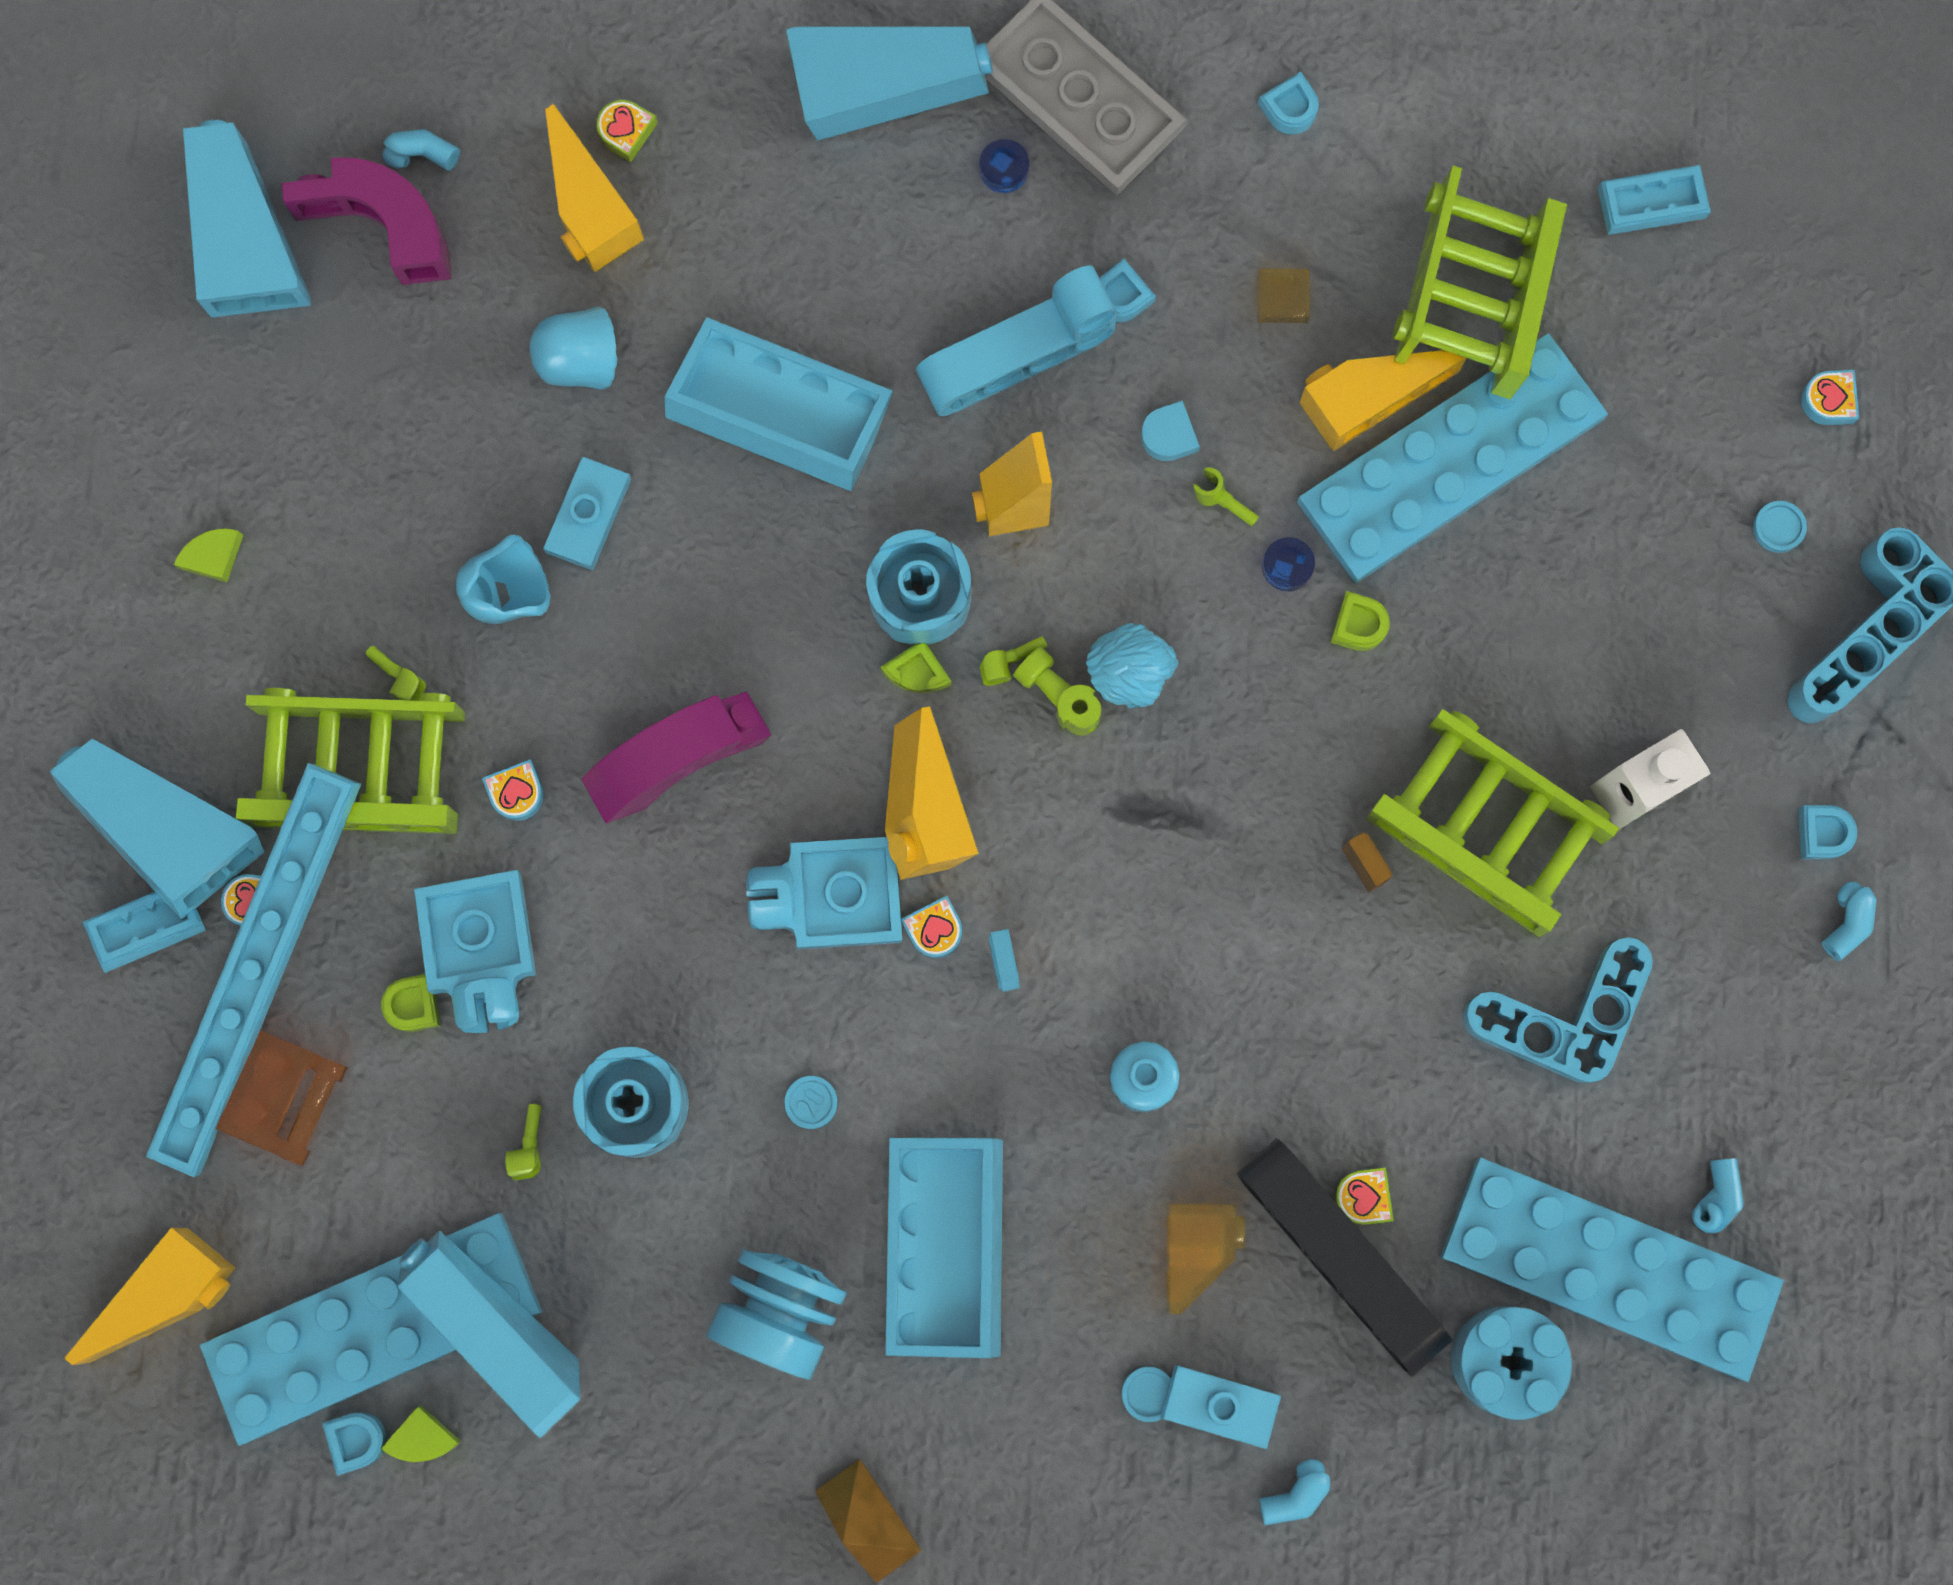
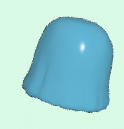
(575, 349)
(508, 563)

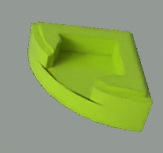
(211, 554)
(916, 671)
(420, 1438)

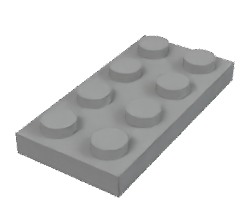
(1081, 94)

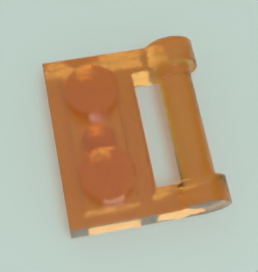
(267, 1091)

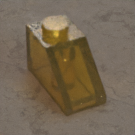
(1199, 1249)

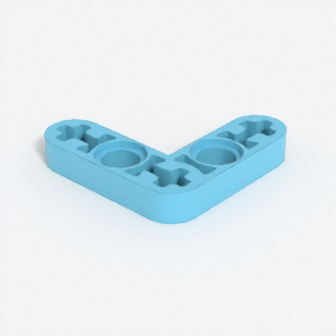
(1565, 1036)

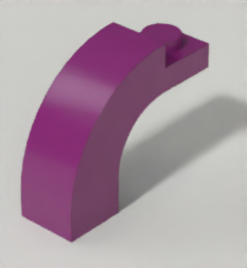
(376, 192)
(671, 750)

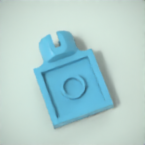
(830, 894)
(477, 946)

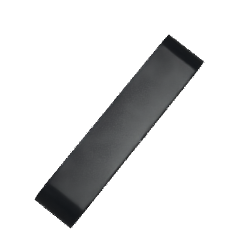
(1344, 1257)

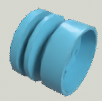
(776, 1314)

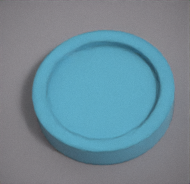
(1779, 526)
(811, 1102)
(1145, 1393)

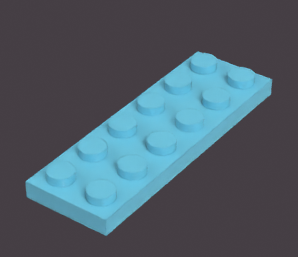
(1449, 462)
(1612, 1269)
(345, 1339)

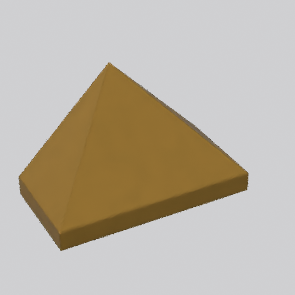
(867, 1521)

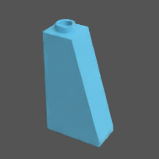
(883, 73)
(235, 232)
(160, 829)
(492, 1332)

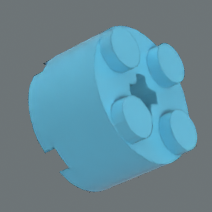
(943, 571)
(610, 1081)
(1543, 1362)

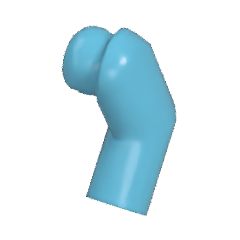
(419, 143)
(1858, 921)
(1723, 1201)
(1302, 1499)

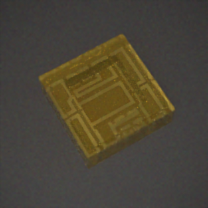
(1283, 295)

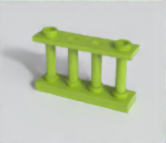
(1528, 274)
(374, 807)
(1489, 873)

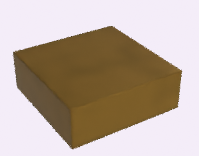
(1367, 861)

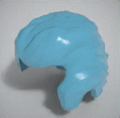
(1130, 665)

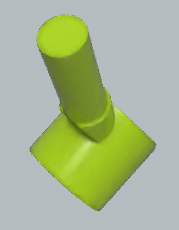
(1222, 497)
(995, 666)
(407, 684)
(526, 1162)

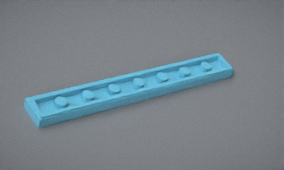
(253, 969)

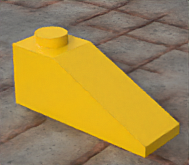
(590, 208)
(1369, 390)
(1016, 489)
(924, 809)
(167, 1287)

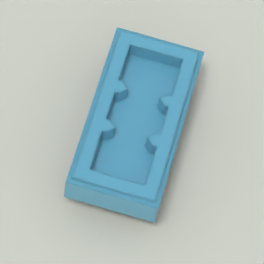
(1653, 199)
(587, 513)
(138, 930)
(1220, 1406)

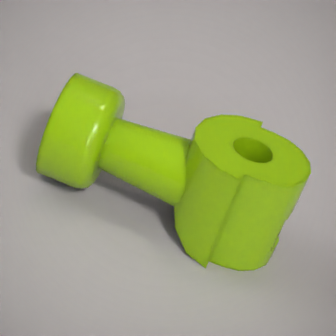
(1075, 705)

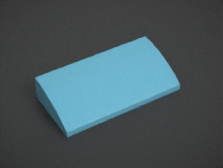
(777, 404)
(944, 1247)

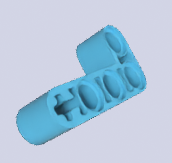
(1021, 346)
(1869, 638)

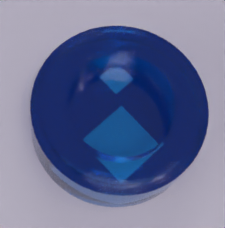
(1004, 166)
(1288, 564)

